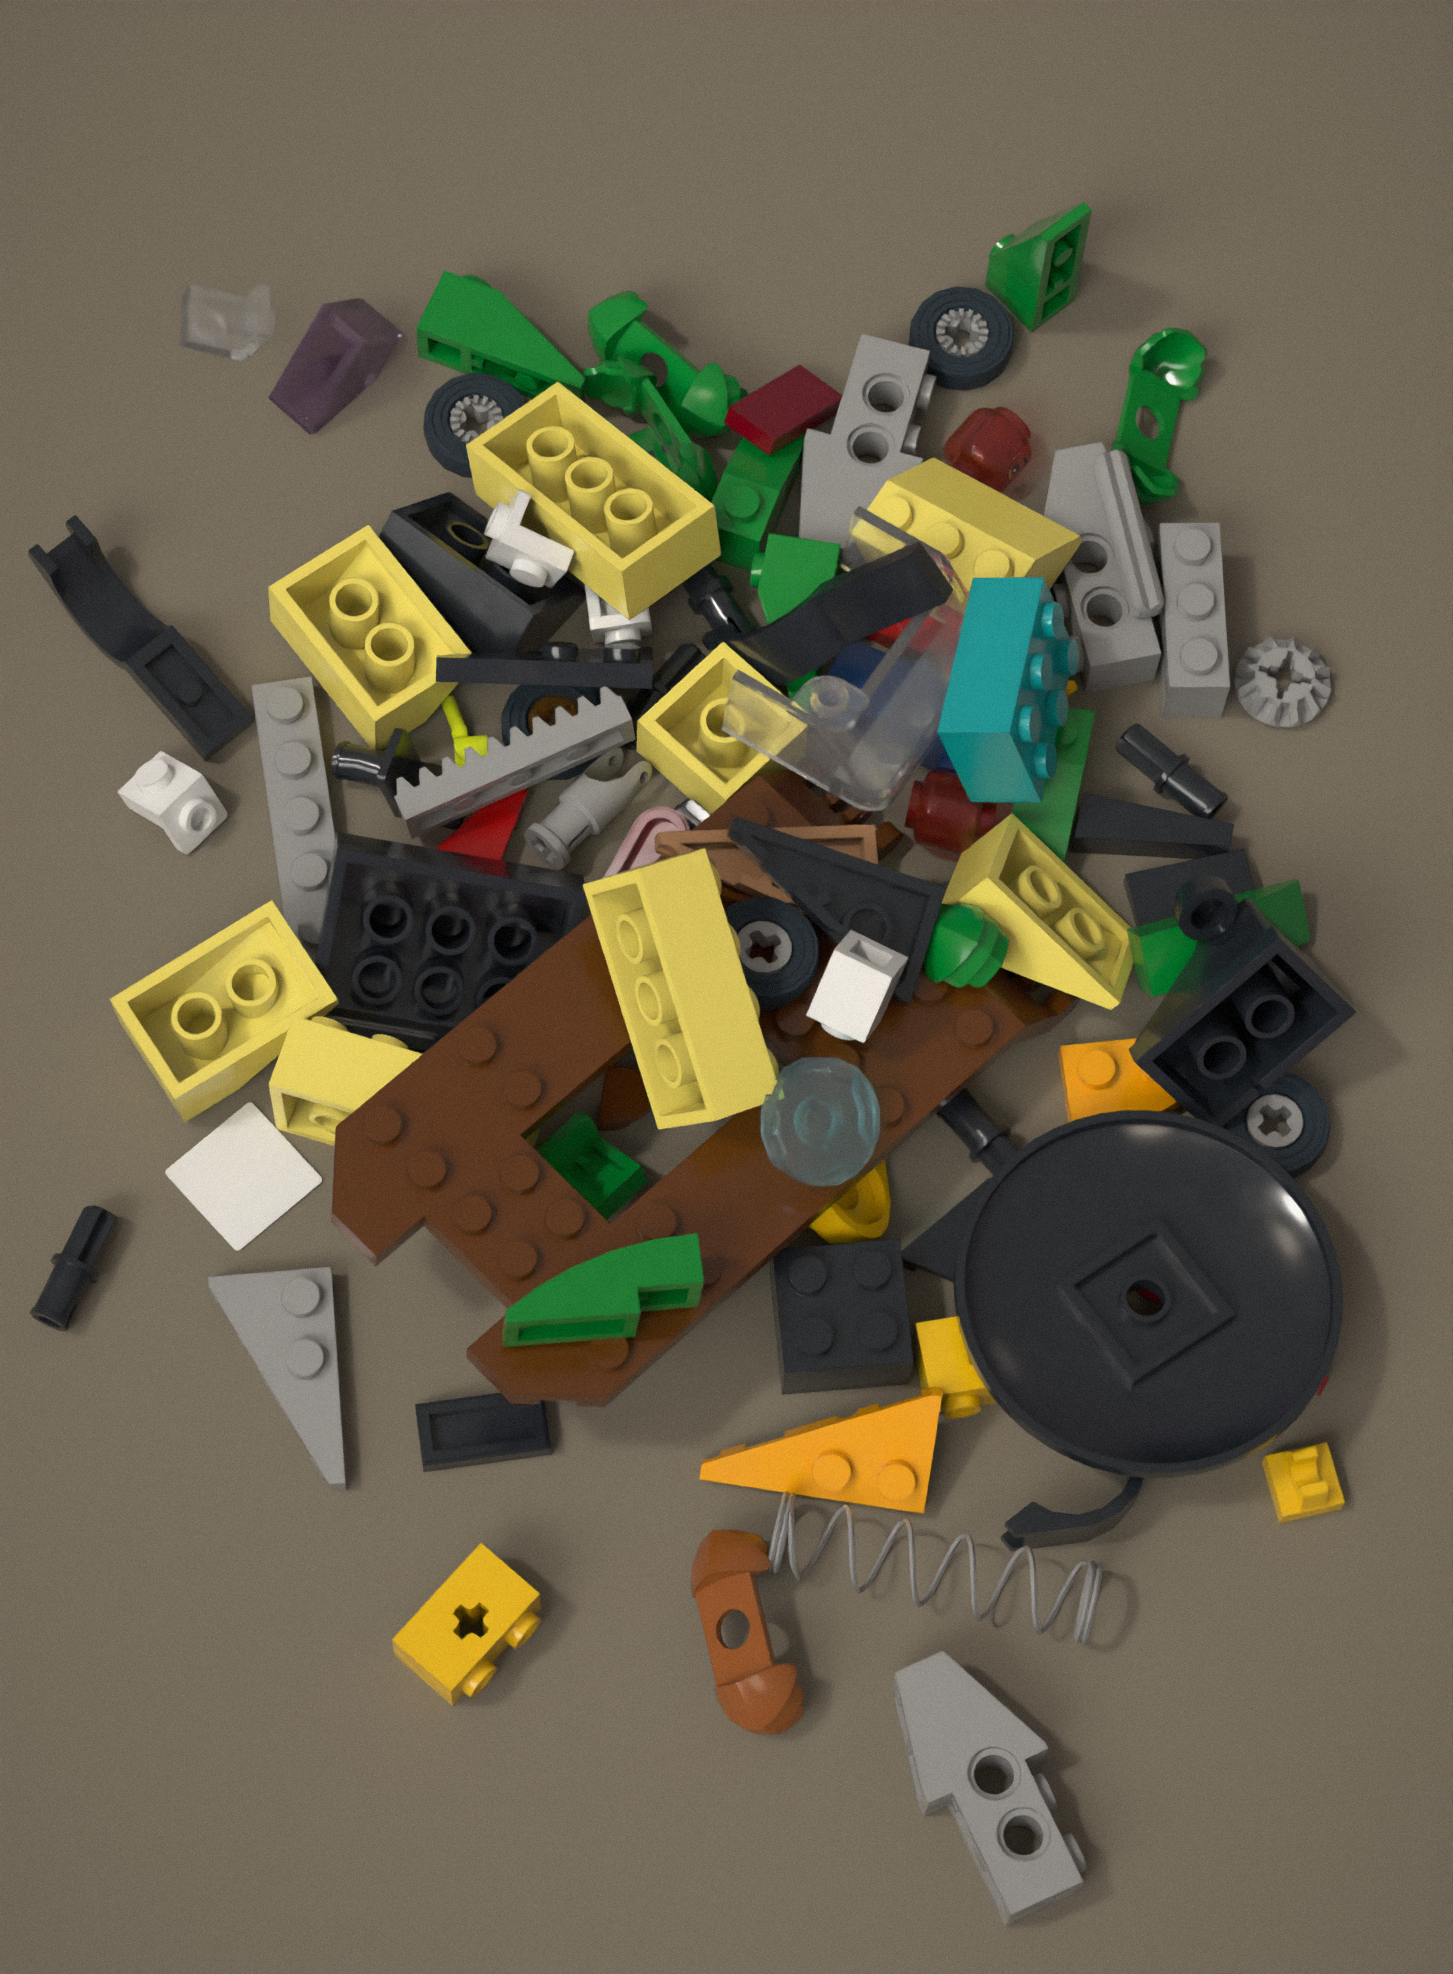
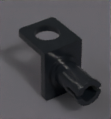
(383, 767)

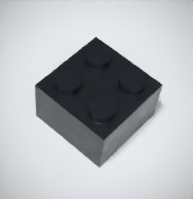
(841, 1317)

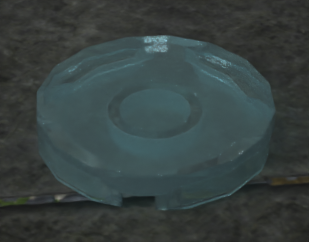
(820, 1121)

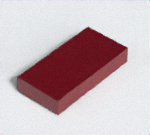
(783, 409)

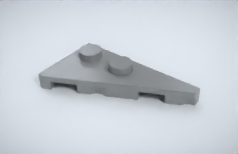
(292, 1338)

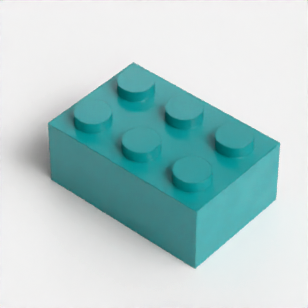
(1008, 690)

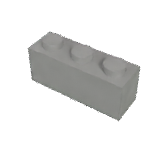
(1192, 622)

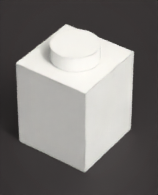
(856, 987)

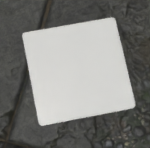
(243, 1176)

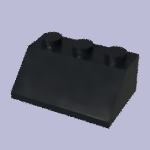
(488, 609)

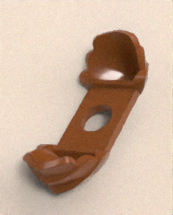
(748, 1680)

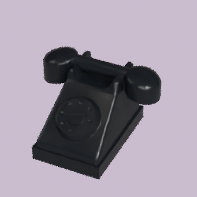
(1238, 1008)

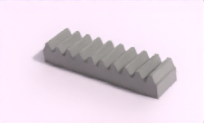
(515, 766)

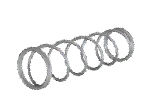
(785, 1528)

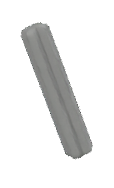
(1129, 534)

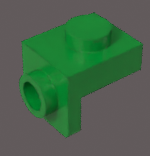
(593, 1165)

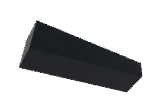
(1146, 831)

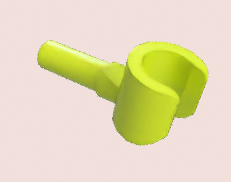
(459, 732)

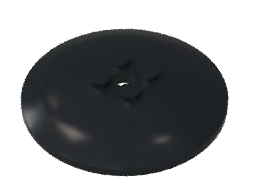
(1164, 1210)

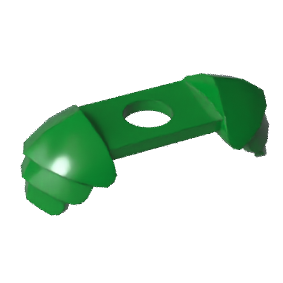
(1160, 376)
(632, 387)
(693, 396)
(964, 946)

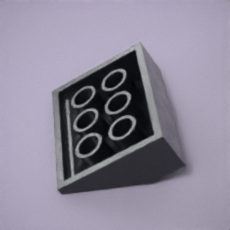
(432, 933)

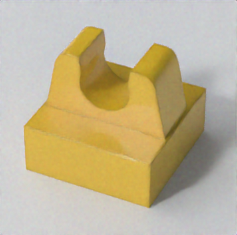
(1303, 1482)

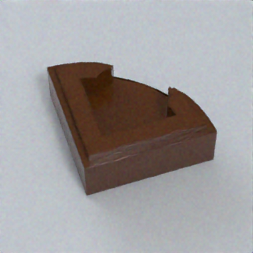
(622, 1099)

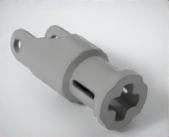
(586, 808)

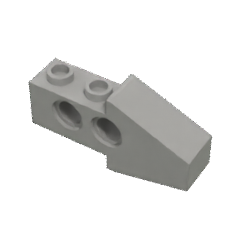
(831, 474)
(1109, 654)
(949, 1734)

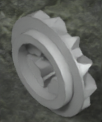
(1259, 692)

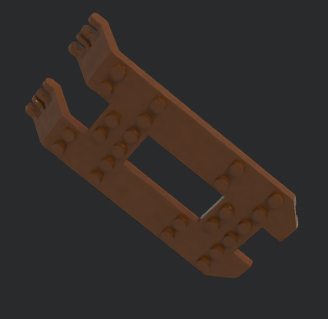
(452, 1128)

